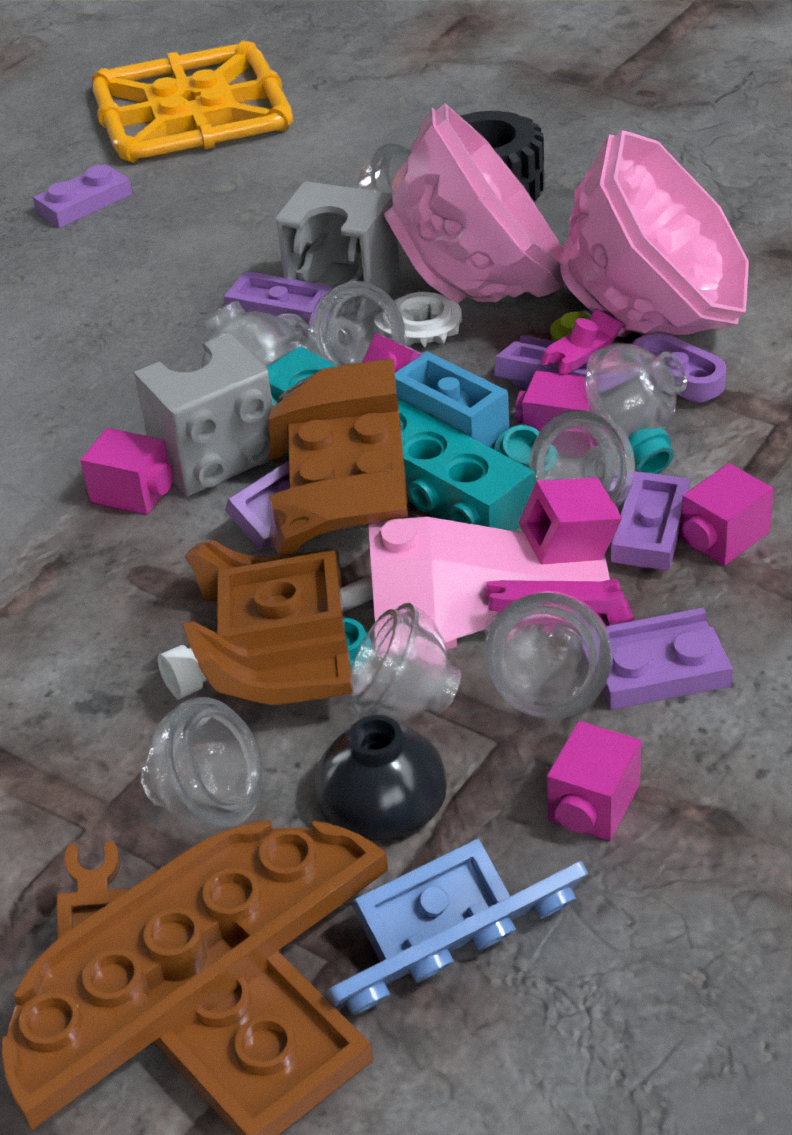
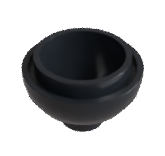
(380, 779)

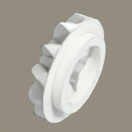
(416, 312)

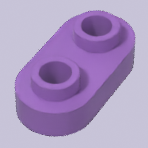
(702, 369)

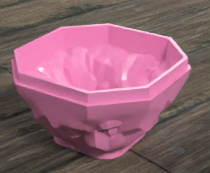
(470, 217)
(652, 244)

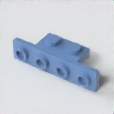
(437, 910)

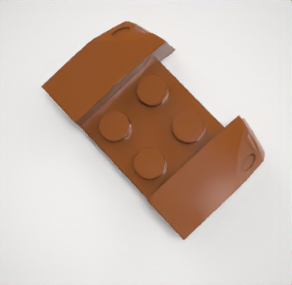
(341, 453)
(275, 625)

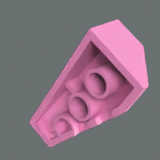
(447, 565)

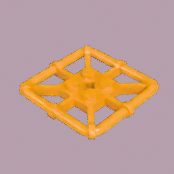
(190, 102)

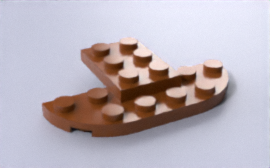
(202, 977)

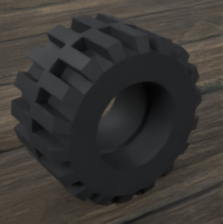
(517, 144)

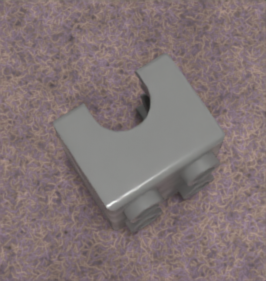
(338, 236)
(210, 416)

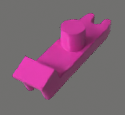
(584, 340)
(599, 595)

